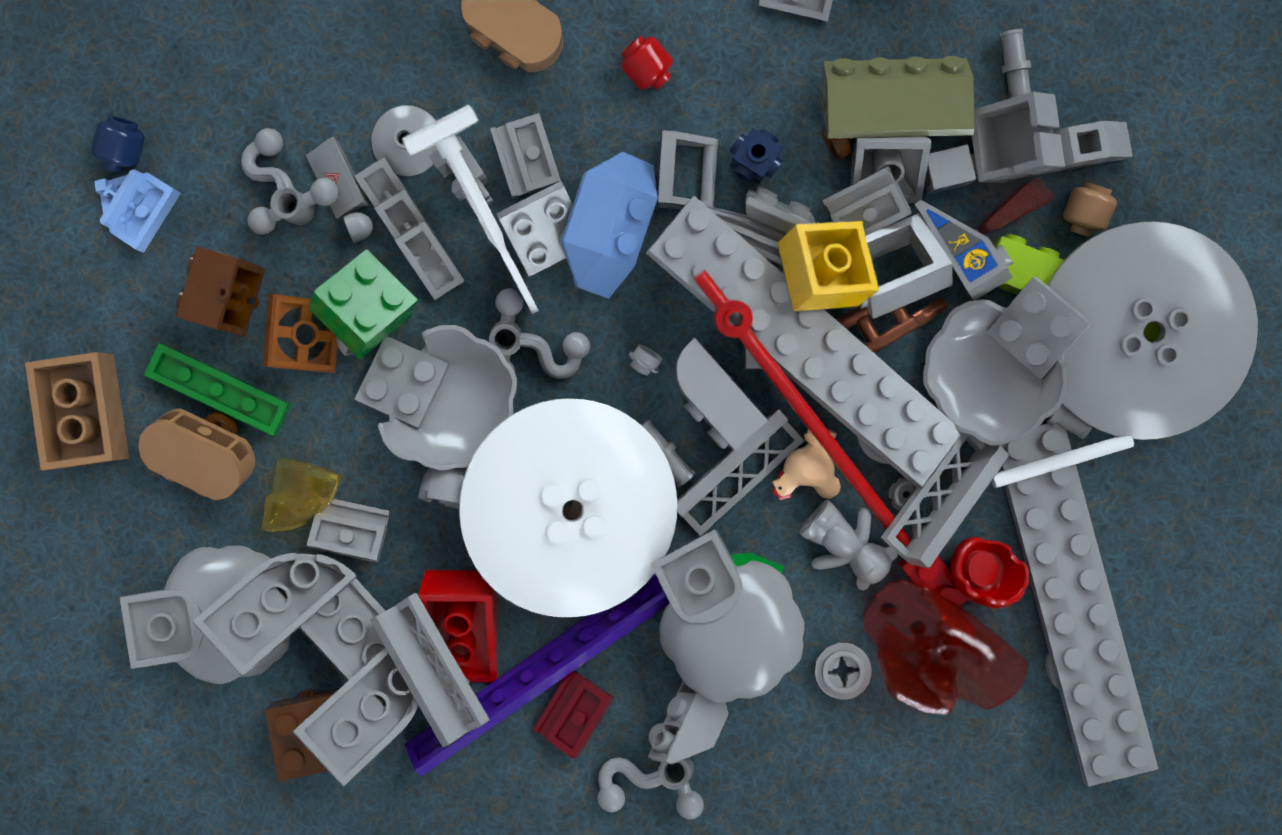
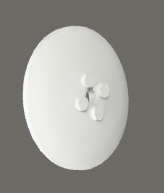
(517, 498)

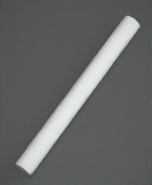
(1062, 460)

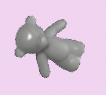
(830, 529)

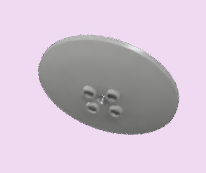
(1203, 318)

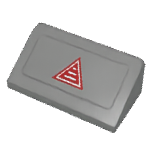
(330, 162)

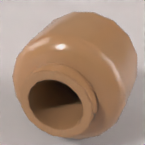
(1089, 209)

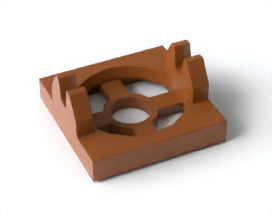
(274, 356)

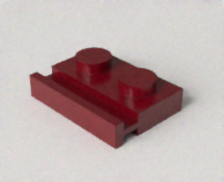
(573, 714)

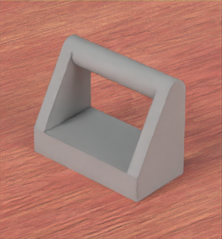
(667, 165)

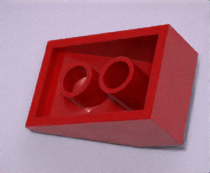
(466, 618)

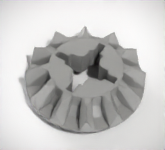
(855, 681)

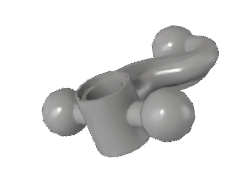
(262, 219)
(575, 345)
(612, 797)

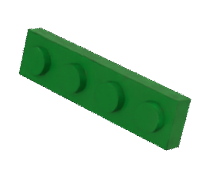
(217, 389)

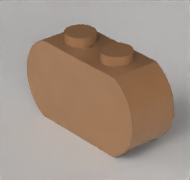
(518, 29)
(196, 454)

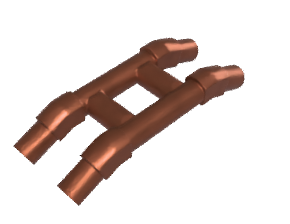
(904, 325)

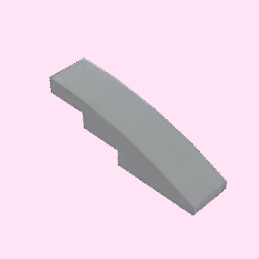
(409, 228)

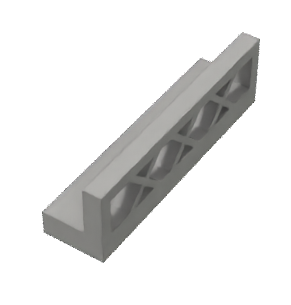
(731, 461)
(951, 508)
(428, 670)

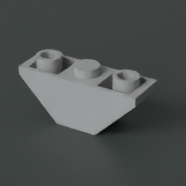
(1093, 144)
(689, 727)

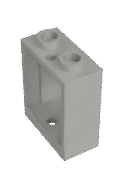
(915, 285)

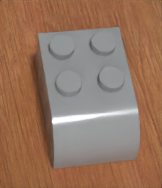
(715, 398)

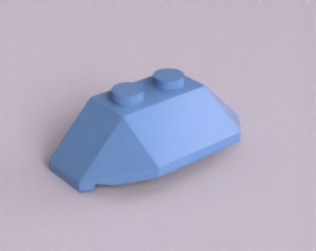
(609, 222)

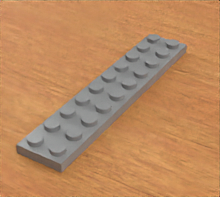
(809, 344)
(1077, 613)

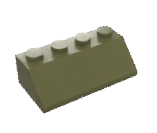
(897, 97)

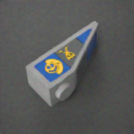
(970, 252)

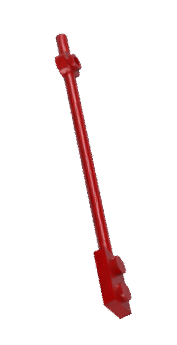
(934, 578)

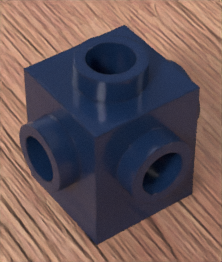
(752, 168)

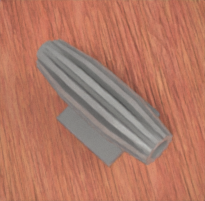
(766, 222)

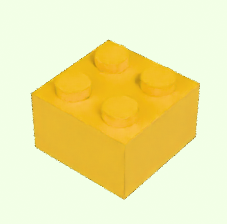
(827, 265)

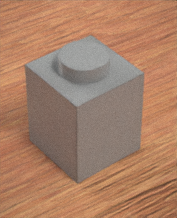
(950, 169)

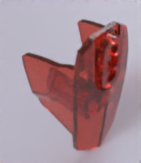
(944, 656)

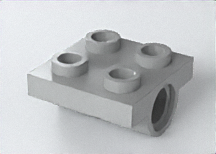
(538, 226)

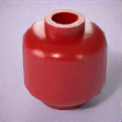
(646, 63)

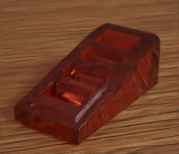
(1023, 201)

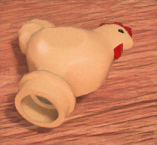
(810, 468)

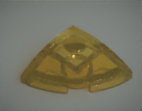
(298, 494)

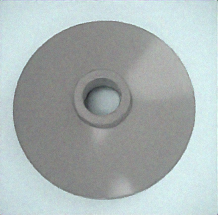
(386, 139)

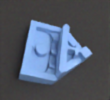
(135, 206)

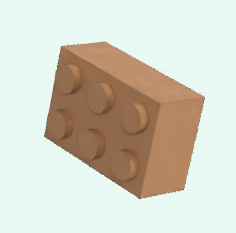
(77, 410)

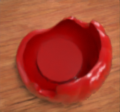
(988, 572)

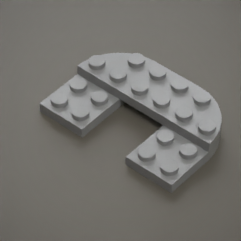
(336, 616)

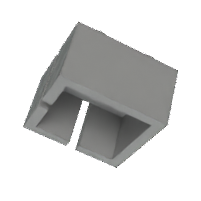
(1017, 138)

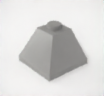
(904, 156)

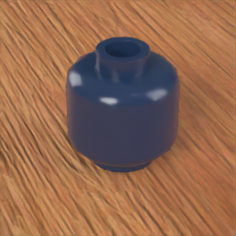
(117, 143)

